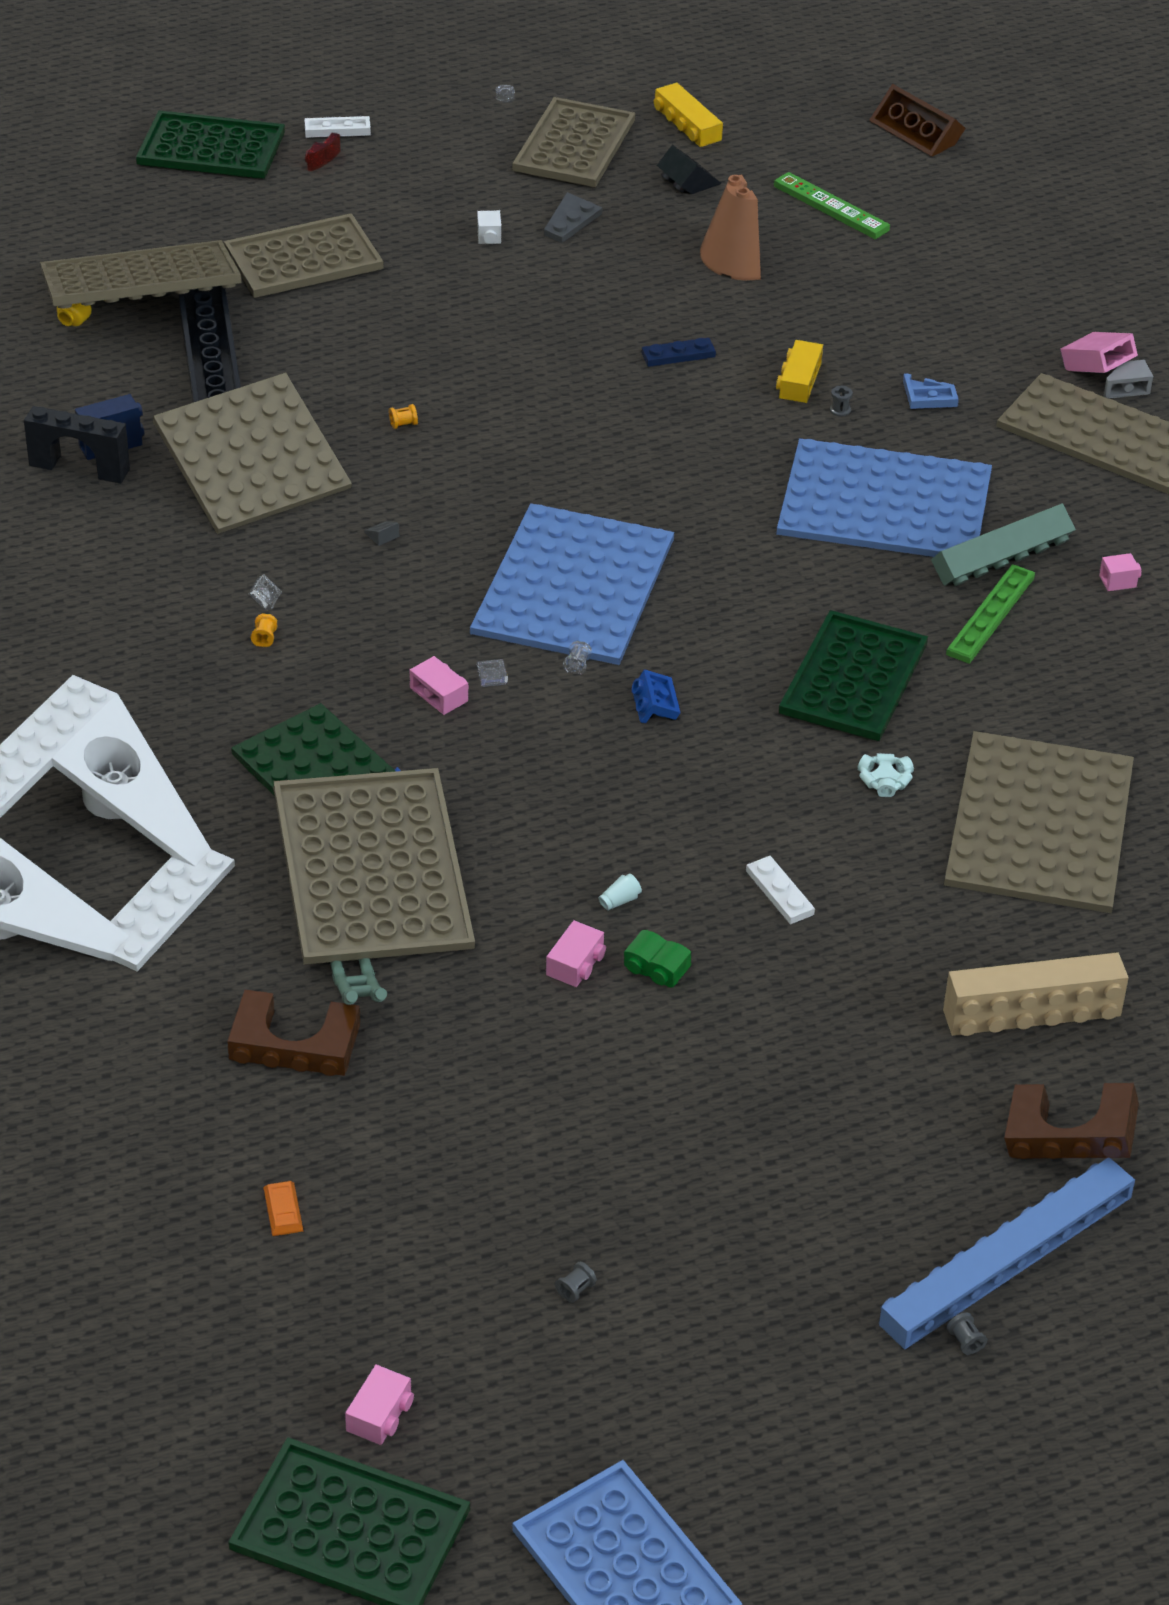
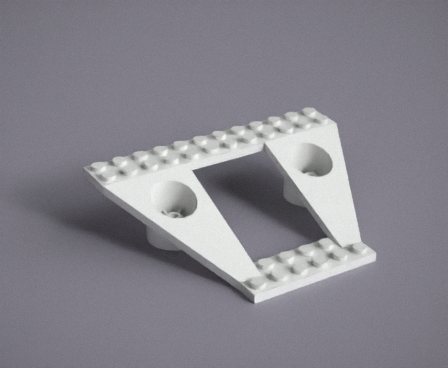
(101, 749)

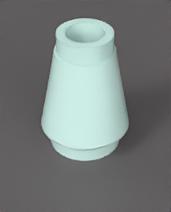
(620, 892)

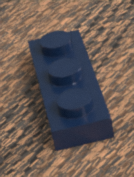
(678, 352)

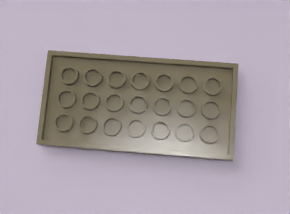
(1092, 430)

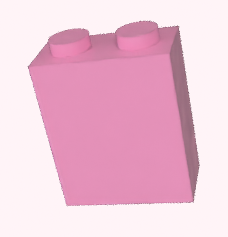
(1099, 352)

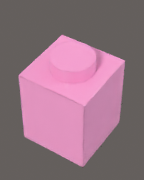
(1120, 572)

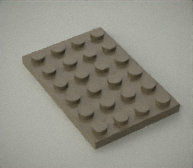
(574, 142)
(303, 255)

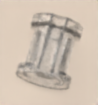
(578, 655)

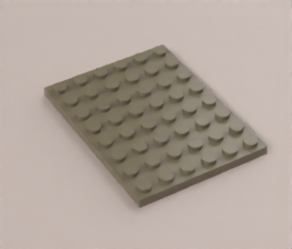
(139, 273)
(1040, 822)
(372, 866)

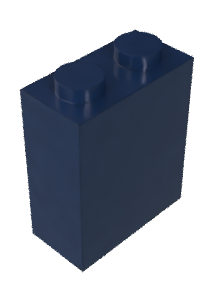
(118, 409)

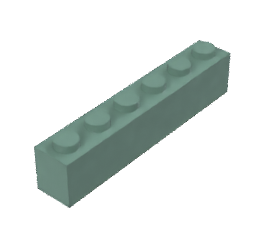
(1003, 544)

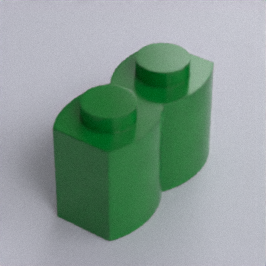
(657, 958)

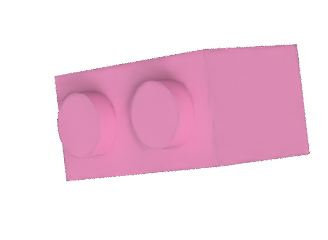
(439, 685)
(575, 954)
(379, 1405)

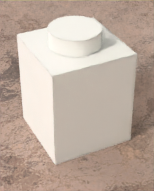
(489, 227)

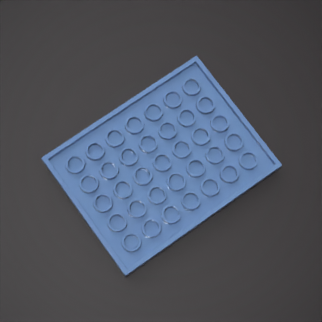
(883, 498)
(573, 582)

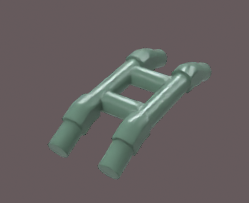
(357, 986)

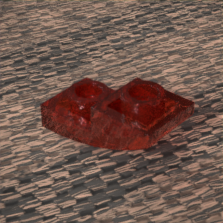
(323, 153)

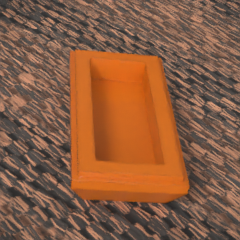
(283, 1208)

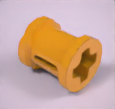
(403, 416)
(263, 634)

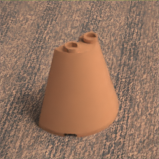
(733, 234)

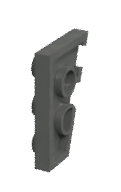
(571, 217)

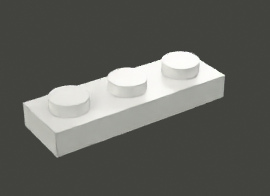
(341, 125)
(780, 889)

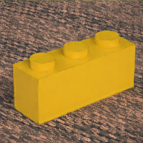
(800, 371)

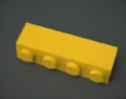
(688, 114)

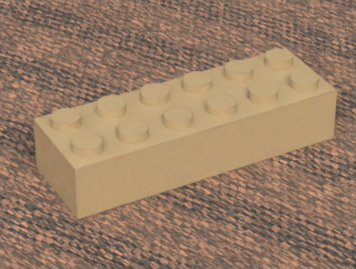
(1035, 994)

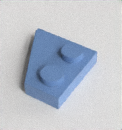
(929, 393)

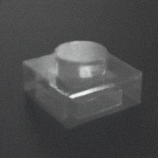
(265, 592)
(492, 673)

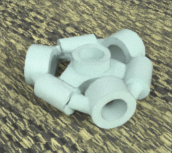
(885, 777)

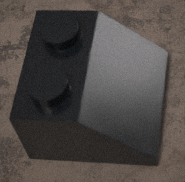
(685, 172)

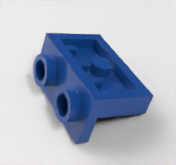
(655, 695)

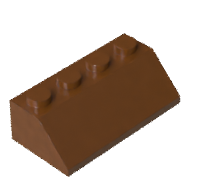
(916, 122)

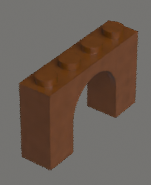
(323, 1053)
(1104, 1136)

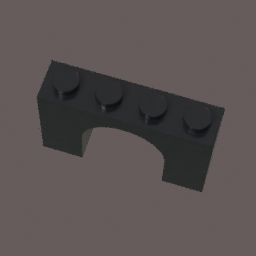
(102, 436)

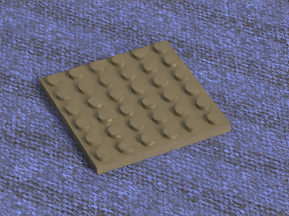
(251, 452)

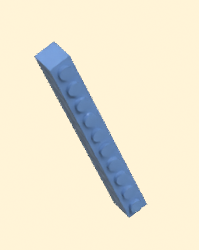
(1005, 1252)

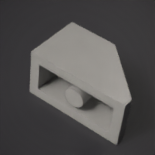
(1129, 379)

